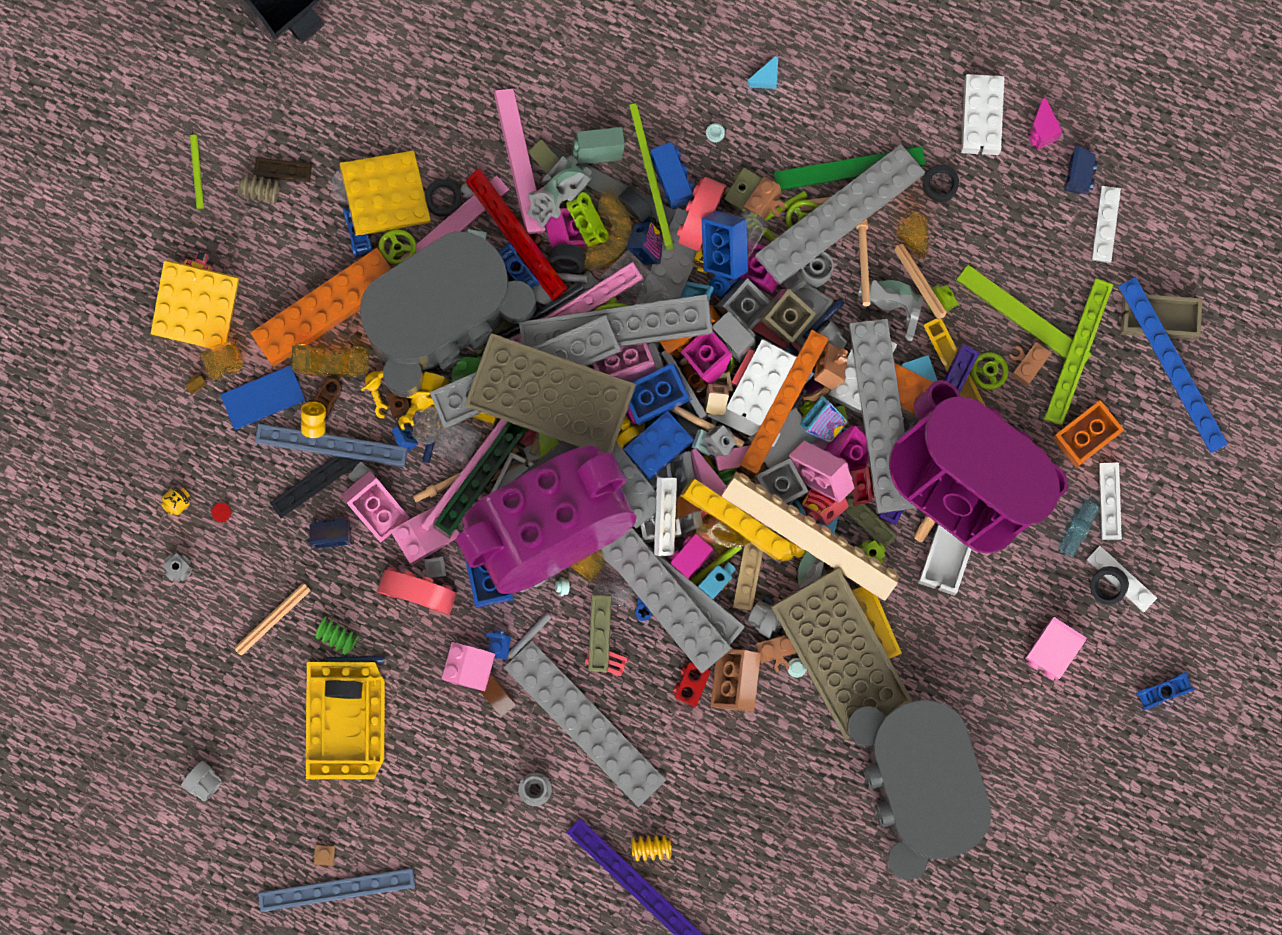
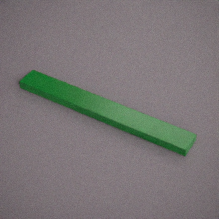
(835, 170)

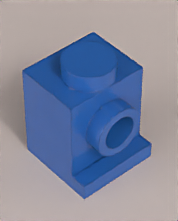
(722, 284)

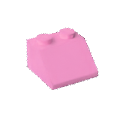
(468, 666)

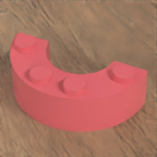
(707, 197)
(417, 590)

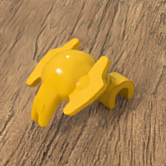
(372, 383)
(419, 401)

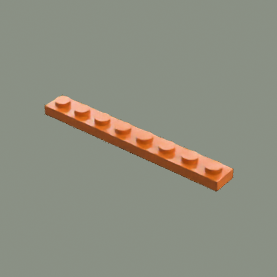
(784, 402)

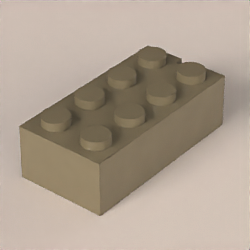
(1177, 314)

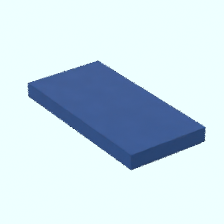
(262, 397)

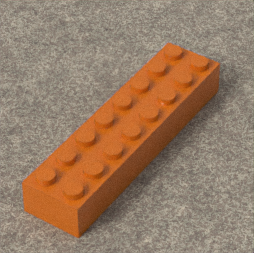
(319, 309)

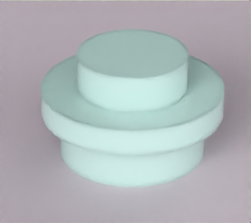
(715, 132)
(562, 586)
(796, 668)

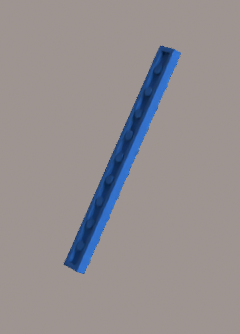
(1172, 364)

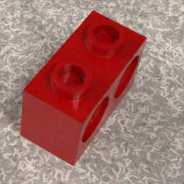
(696, 686)

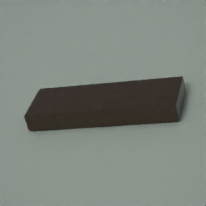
(283, 169)

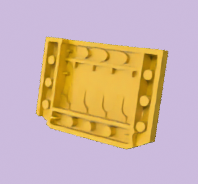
(341, 733)

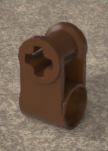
(694, 380)
(326, 397)

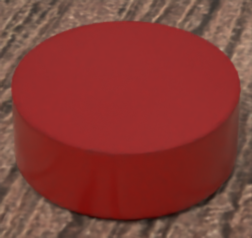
(221, 512)

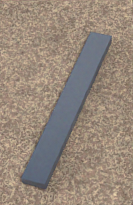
(332, 445)
(336, 890)

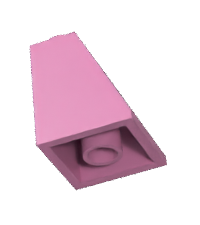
(1055, 649)

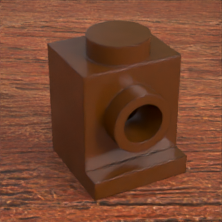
(397, 412)

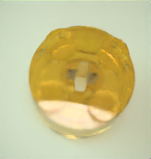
(222, 359)
(589, 566)

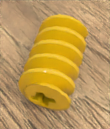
(651, 848)

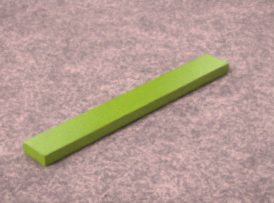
(651, 177)
(1016, 311)
(1078, 352)

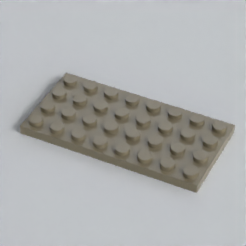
(550, 394)
(840, 649)

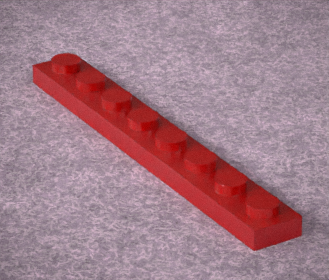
(516, 234)

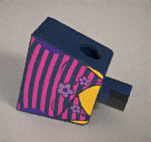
(646, 242)

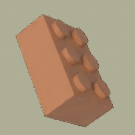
(736, 681)

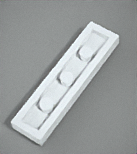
(1106, 224)
(1110, 501)
(665, 516)
(1137, 593)

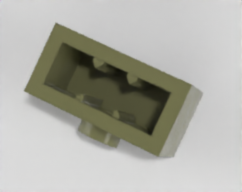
(743, 187)

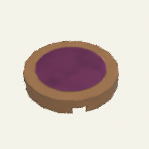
(815, 390)

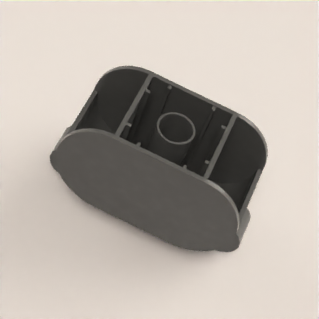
(438, 305)
(925, 782)

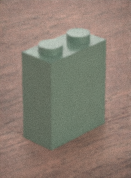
(598, 146)

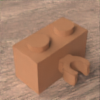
(765, 199)
(1029, 363)
(831, 366)
(775, 650)

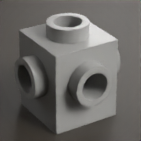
(719, 441)
(182, 572)

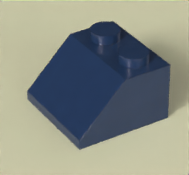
(1080, 171)
(330, 534)

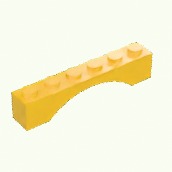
(947, 350)
(735, 518)

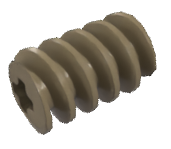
(259, 188)

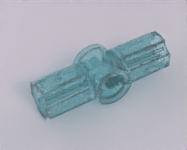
(1079, 528)

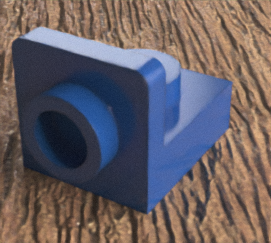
(404, 438)
(499, 644)

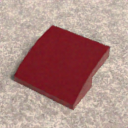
(863, 485)

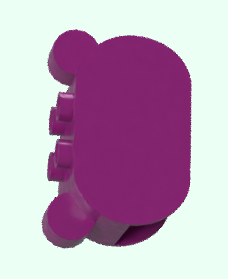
(973, 470)
(547, 519)

